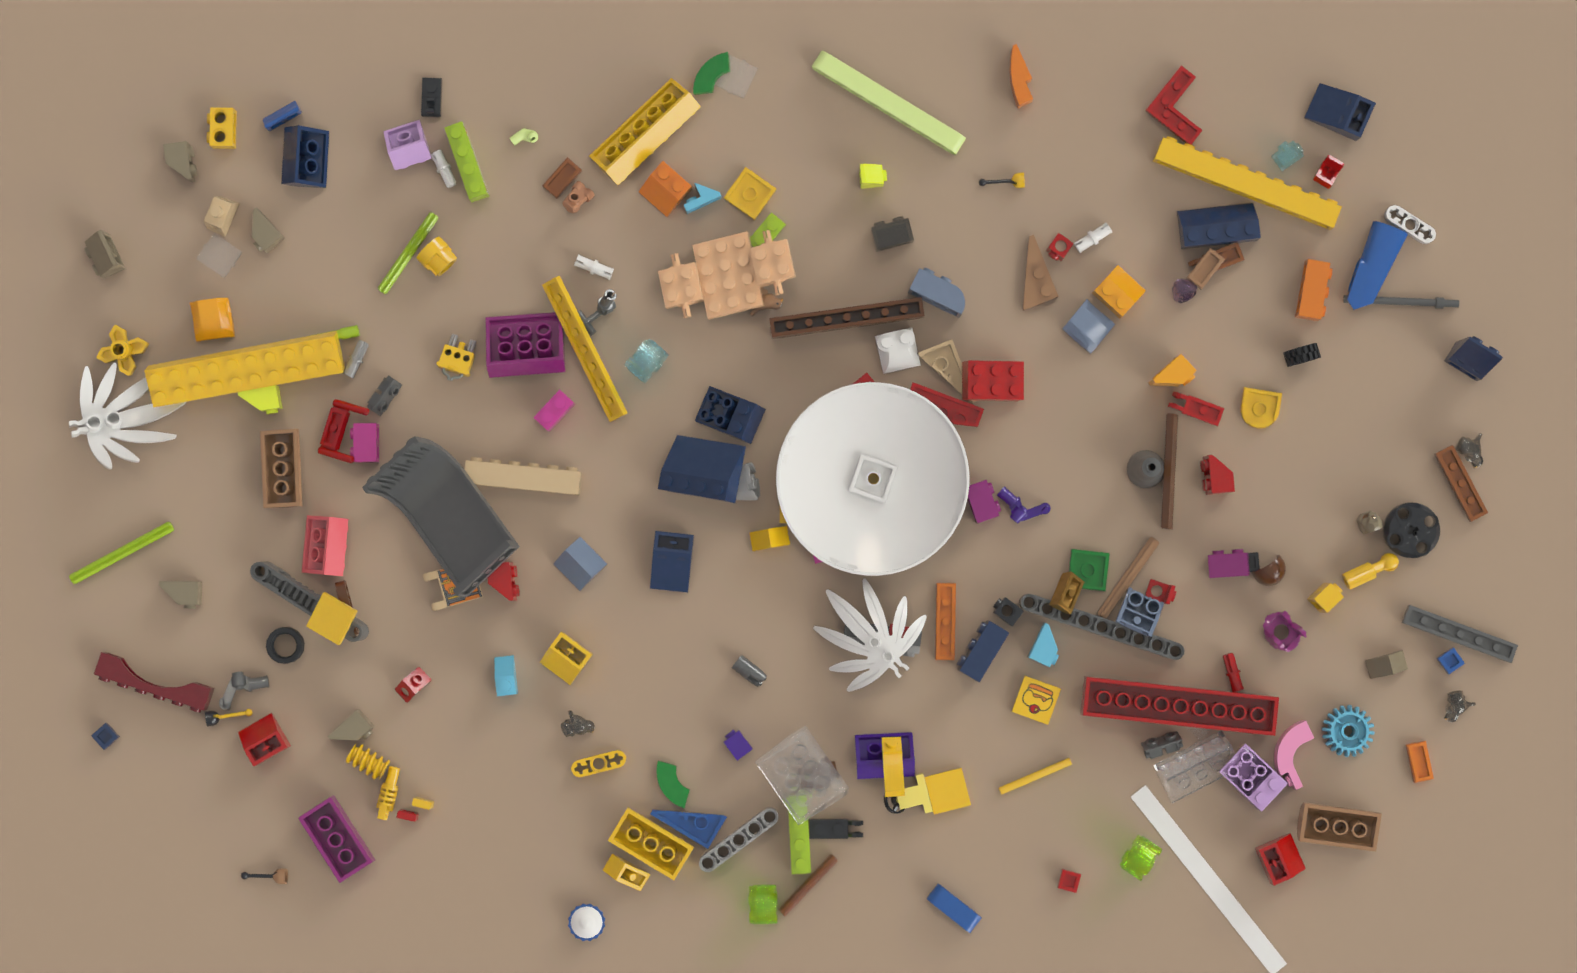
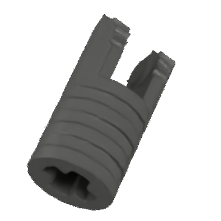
(749, 671)

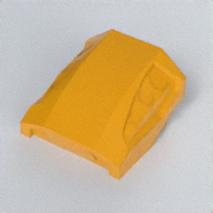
(212, 319)

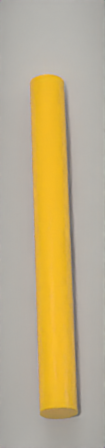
(1034, 776)

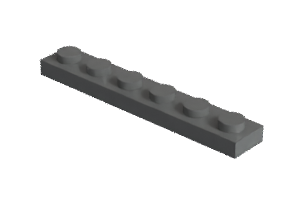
(1459, 633)

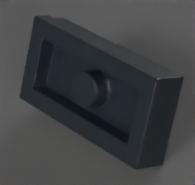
(431, 97)

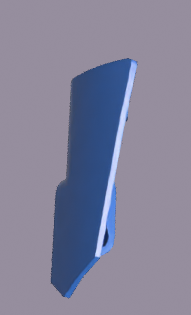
(1375, 263)

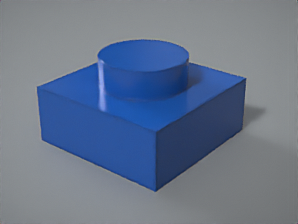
(1450, 660)

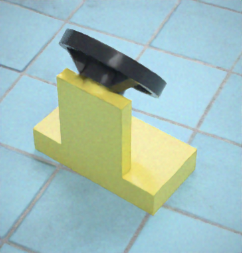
(913, 796)

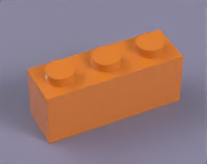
(1313, 290)

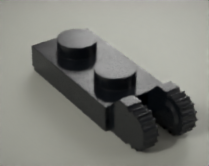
(833, 828)

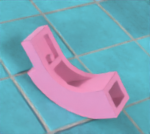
(1285, 749)

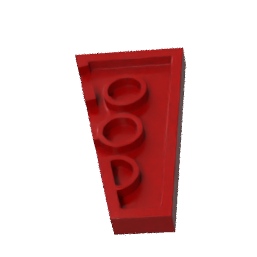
(956, 410)

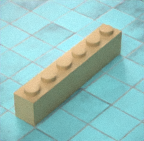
(524, 477)

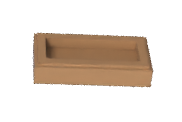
(1205, 268)

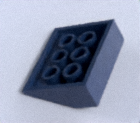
(703, 469)

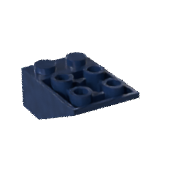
(1340, 111)
(1473, 357)
(730, 414)
(671, 561)

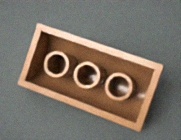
(281, 468)
(1338, 826)

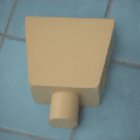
(220, 215)

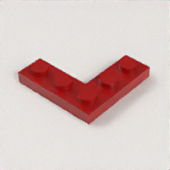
(1167, 115)

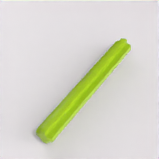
(408, 253)

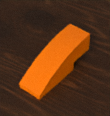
(1019, 78)

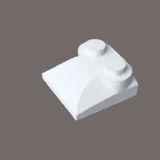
(897, 350)

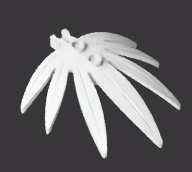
(105, 423)
(879, 646)

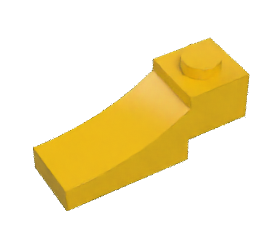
(893, 766)

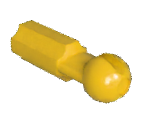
(1368, 571)

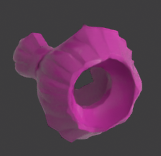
(1293, 637)

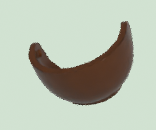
(1272, 573)

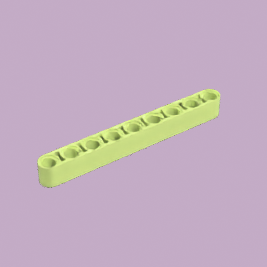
(888, 102)

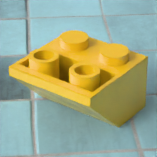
(566, 657)

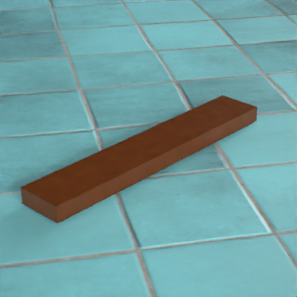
(1169, 471)

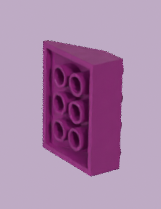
(524, 345)

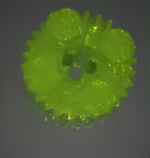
(1140, 858)
(763, 904)

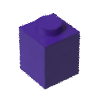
(737, 744)

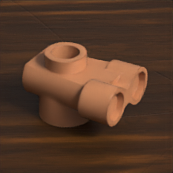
(577, 197)

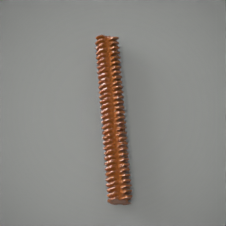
(808, 885)

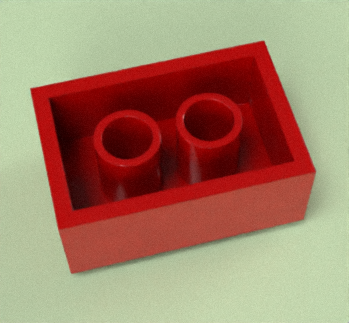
(992, 380)

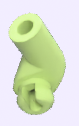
(524, 134)

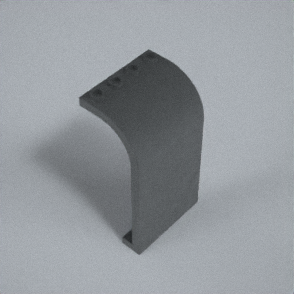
(445, 512)

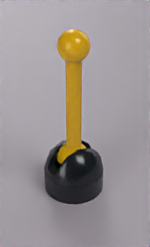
(213, 717)

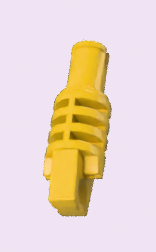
(388, 793)

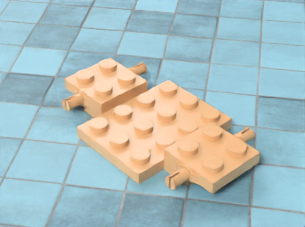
(727, 275)

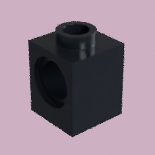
(1013, 617)

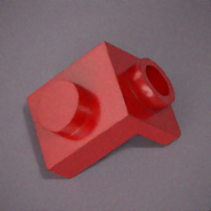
(1328, 171)

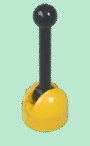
(1017, 181)

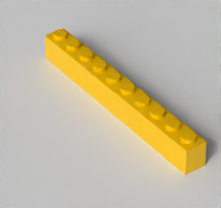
(1247, 183)

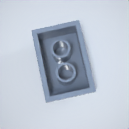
(938, 292)

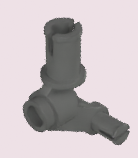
(605, 306)
(238, 682)

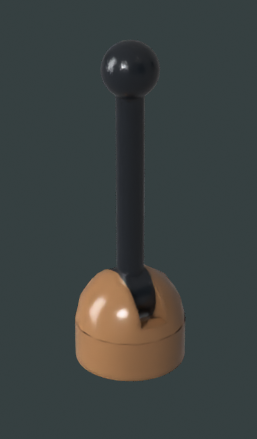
(279, 876)

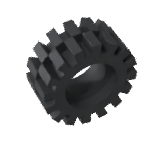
(1302, 354)

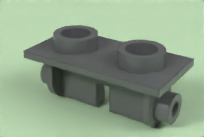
(381, 402)
(1170, 741)

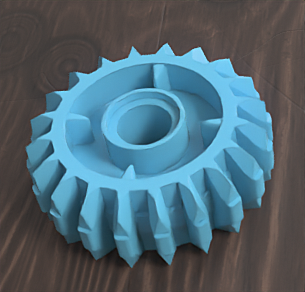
(1359, 733)

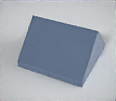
(580, 563)

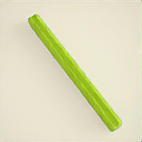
(121, 552)

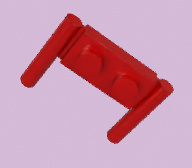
(335, 429)

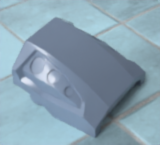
(1088, 326)
(1139, 612)

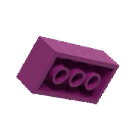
(336, 839)

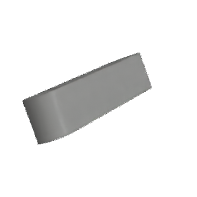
(733, 847)

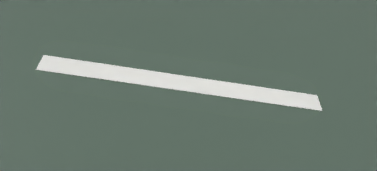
(1208, 880)

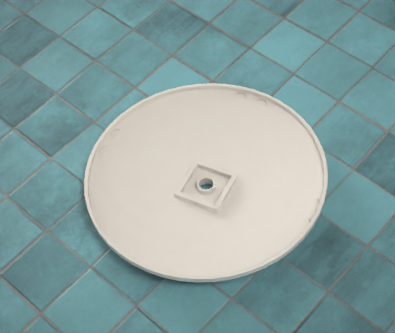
(827, 485)

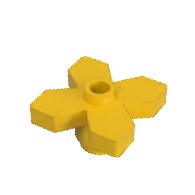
(120, 340)

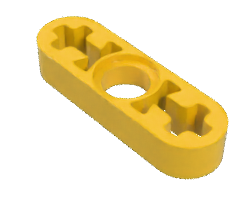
(586, 771)

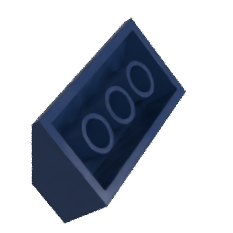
(1218, 225)

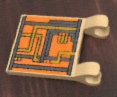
(447, 587)

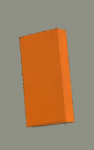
(1419, 761)

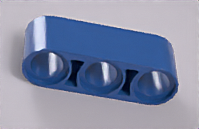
(954, 908)

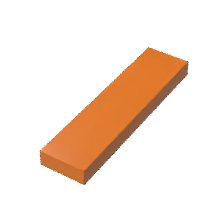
(945, 621)

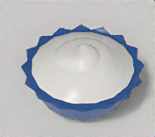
(586, 922)

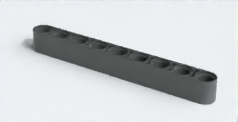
(1111, 627)

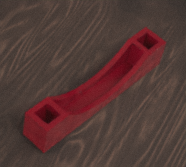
(116, 669)

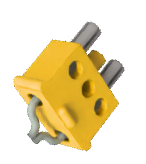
(453, 364)

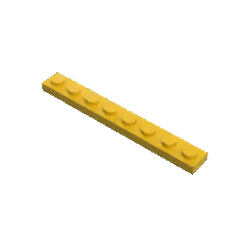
(584, 348)

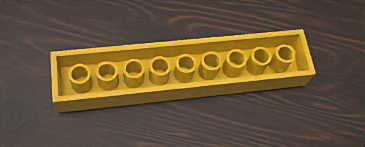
(244, 369)

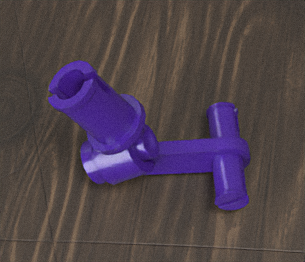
(1018, 511)

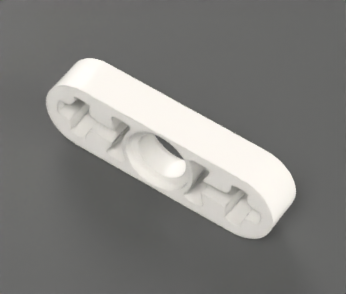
(1400, 212)

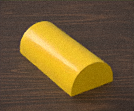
(650, 843)

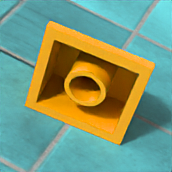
(1118, 291)
(1177, 372)

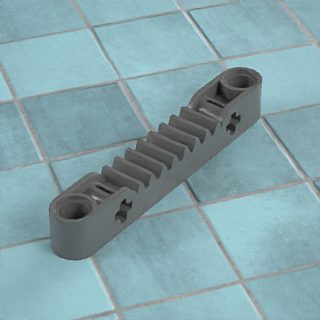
(298, 594)

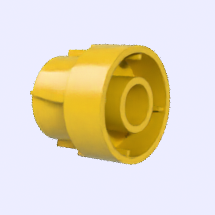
(437, 256)

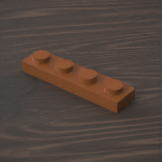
(1461, 483)

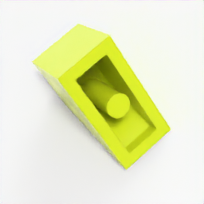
(872, 176)
(265, 399)

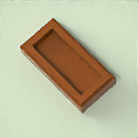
(562, 178)

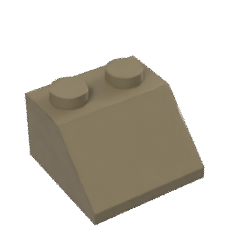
(104, 254)

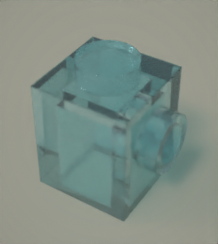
(1287, 154)

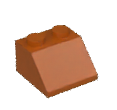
(665, 189)

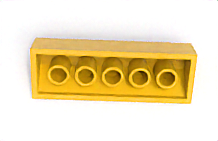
(644, 131)

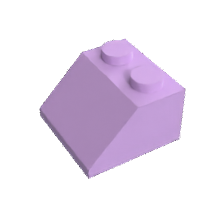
(407, 145)

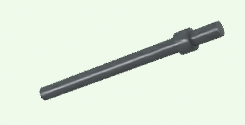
(1438, 302)

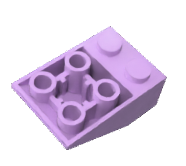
(1253, 777)

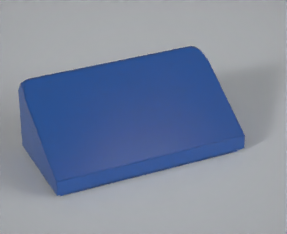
(282, 116)

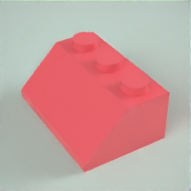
(325, 545)

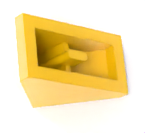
(769, 538)

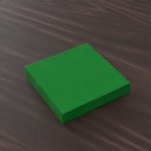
(1090, 567)

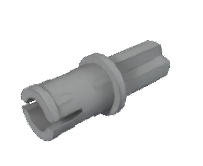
(356, 358)

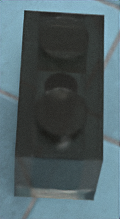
(892, 234)

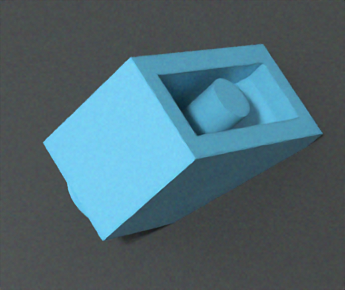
(1044, 647)
(505, 676)

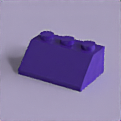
(869, 755)

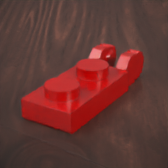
(1198, 409)

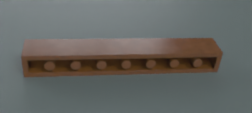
(846, 318)

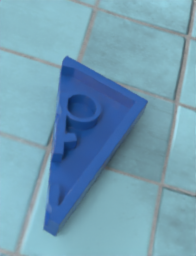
(696, 826)

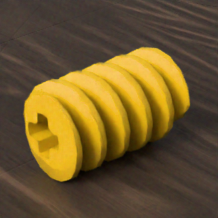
(367, 761)

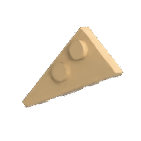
(945, 362)

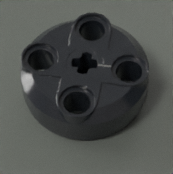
(1411, 530)

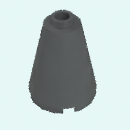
(1138, 469)

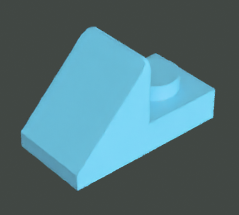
(706, 197)

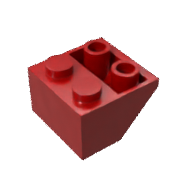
(1217, 476)
(504, 581)
(263, 739)
(1280, 859)

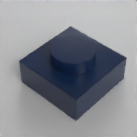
(105, 736)

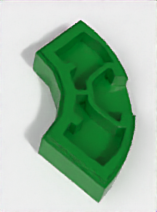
(710, 72)
(670, 784)

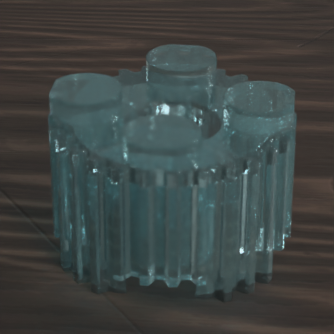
(646, 360)

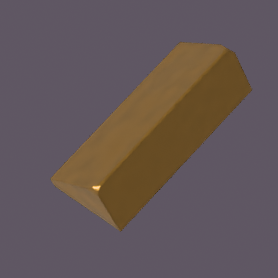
(1067, 592)

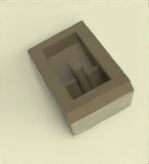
(1386, 664)

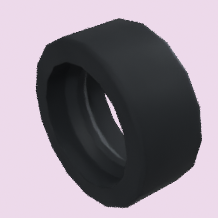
(299, 647)

